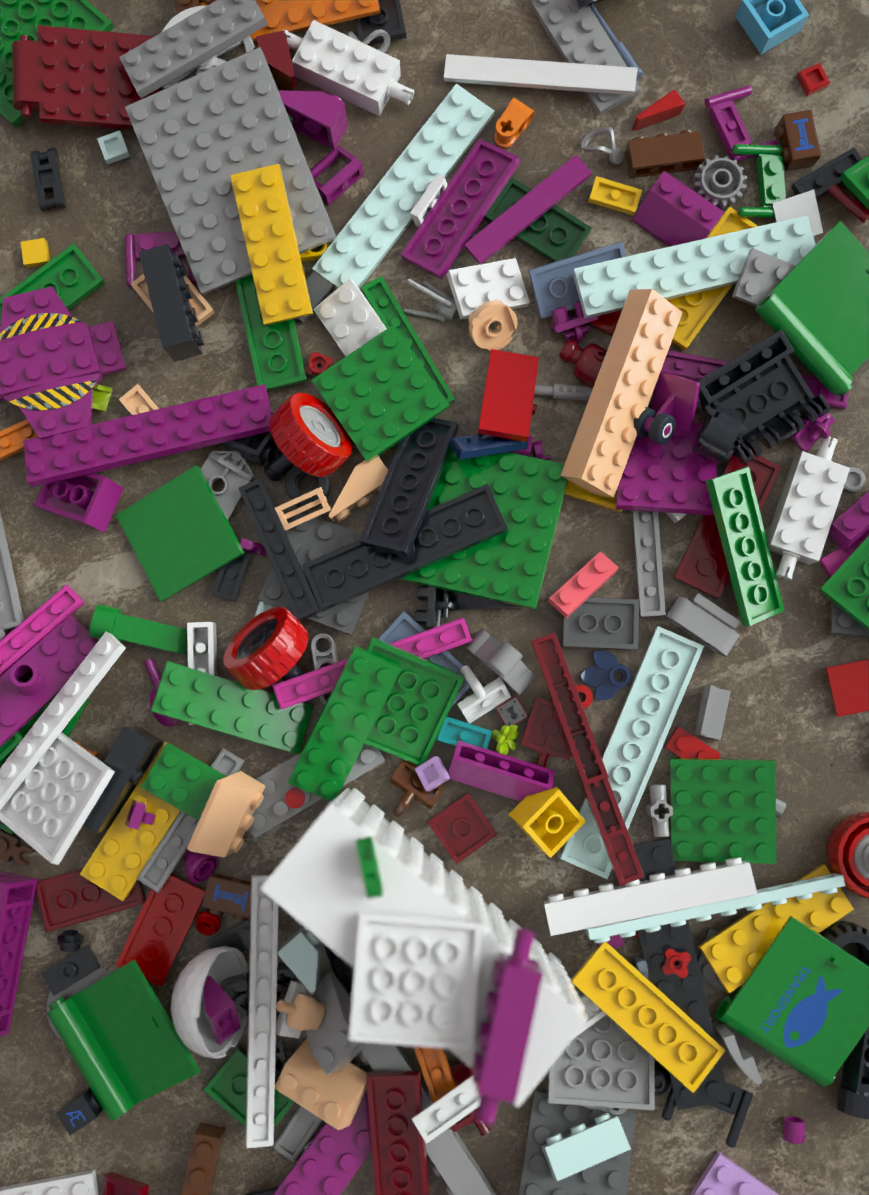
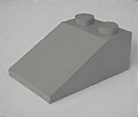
(331, 1040)

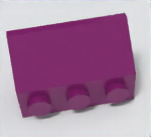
(676, 213)

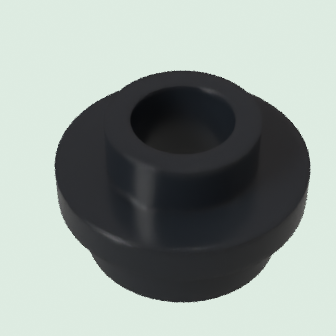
(70, 941)

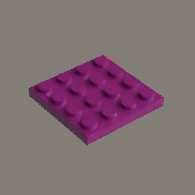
(666, 476)

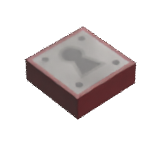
(511, 711)

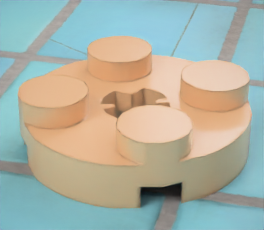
(484, 316)

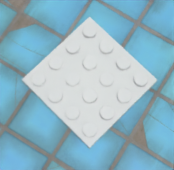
(56, 798)
(415, 981)

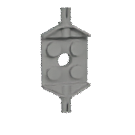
(234, 472)

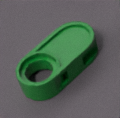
(369, 867)

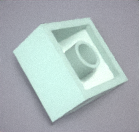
(304, 957)

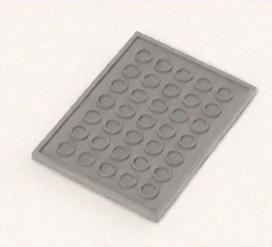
(214, 129)

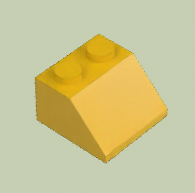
(547, 819)

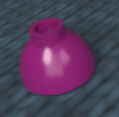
(199, 866)

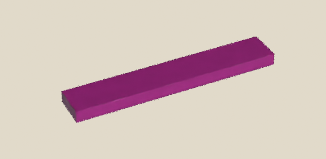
(527, 210)

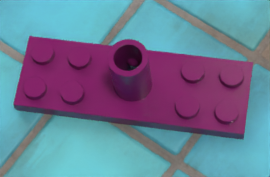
(50, 666)

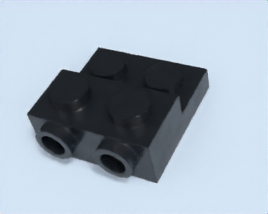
(254, 448)

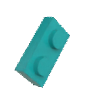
(455, 730)

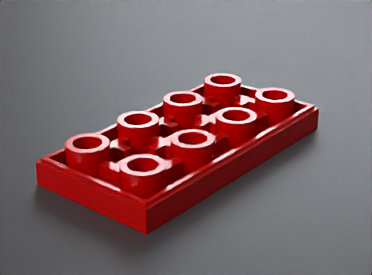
(508, 395)
(849, 687)

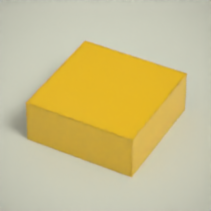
(35, 252)

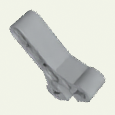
(501, 659)

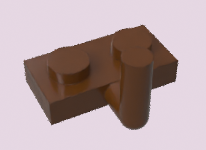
(408, 781)

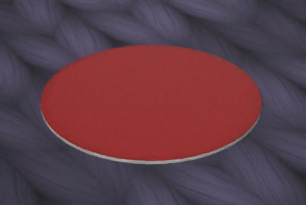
(295, 798)

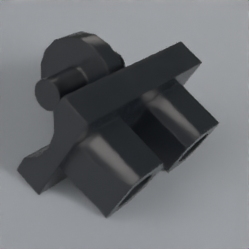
(437, 606)

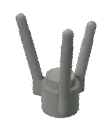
(445, 306)

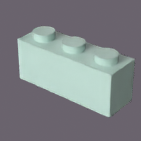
(585, 1146)

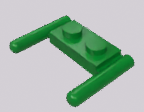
(770, 178)

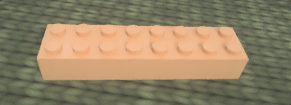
(621, 392)

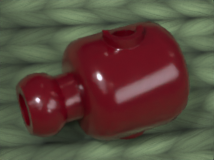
(586, 361)

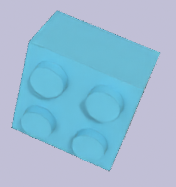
(771, 21)

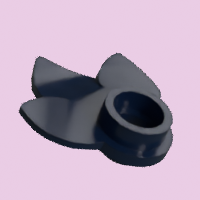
(602, 675)

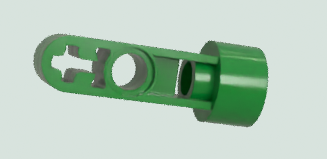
(137, 630)

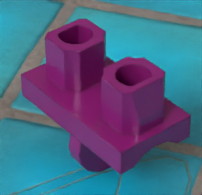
(562, 322)
(812, 432)

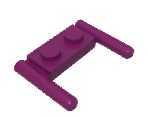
(728, 122)
(146, 241)

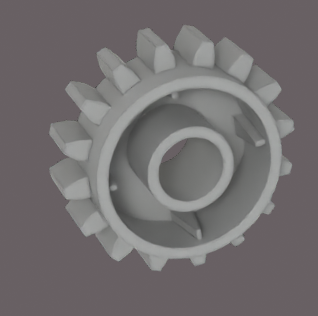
(720, 170)

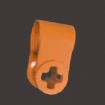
(512, 123)

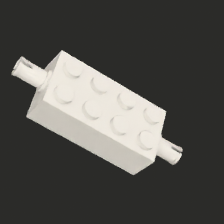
(347, 68)
(806, 508)

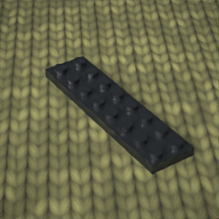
(442, 533)

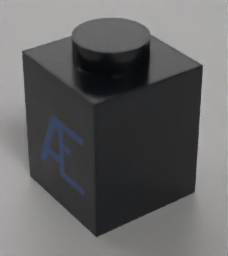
(79, 1111)

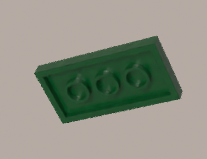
(552, 235)

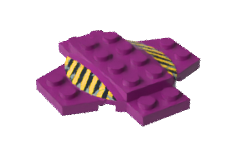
(53, 361)

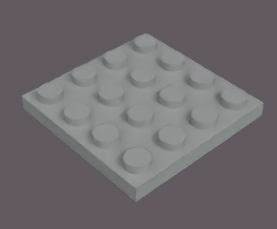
(603, 1070)

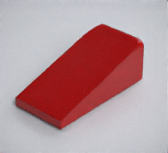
(662, 110)

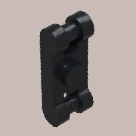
(48, 179)

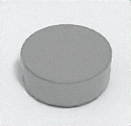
(855, 480)

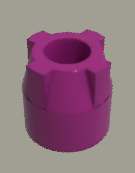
(793, 1130)

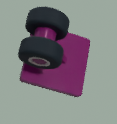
(671, 407)

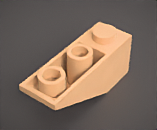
(361, 485)

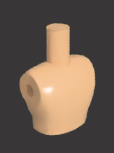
(303, 1013)

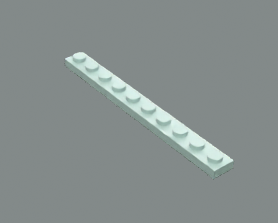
(776, 895)

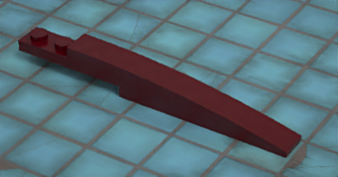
(587, 759)

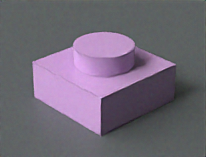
(432, 773)

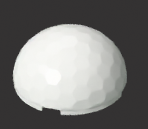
(189, 1004)

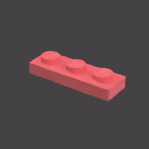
(583, 584)

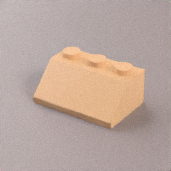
(227, 815)
(329, 1096)

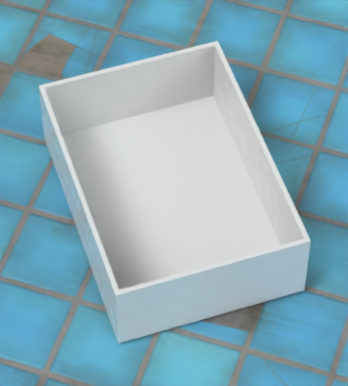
(326, 893)

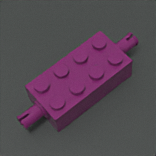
(508, 1026)

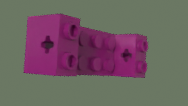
(16, 906)

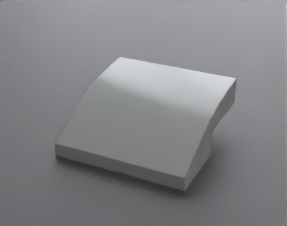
(737, 1051)

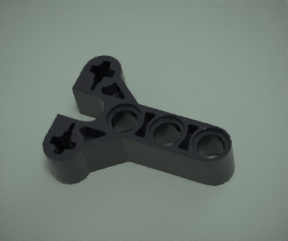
(241, 1002)

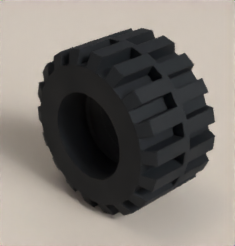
(847, 933)

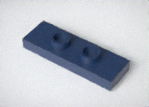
(481, 445)

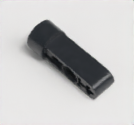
(854, 1086)

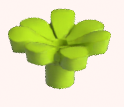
(505, 738)

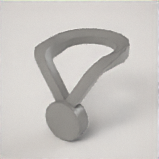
(386, 43)
(615, 154)

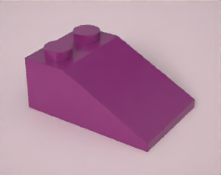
(316, 115)
(81, 499)

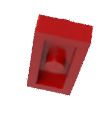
(688, 746)

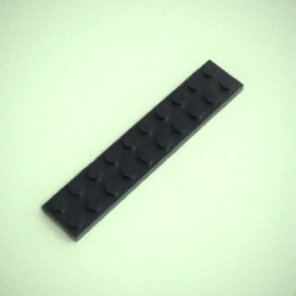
(684, 992)

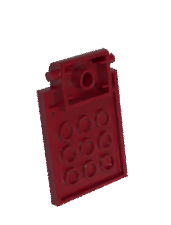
(75, 77)

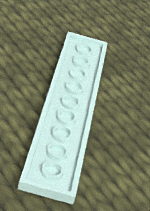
(389, 206)
(688, 266)
(637, 739)

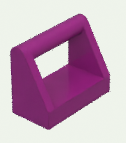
(342, 180)
(219, 1011)

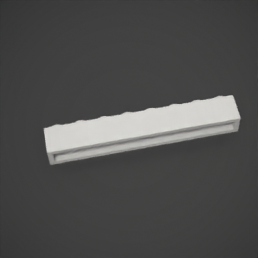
(649, 897)

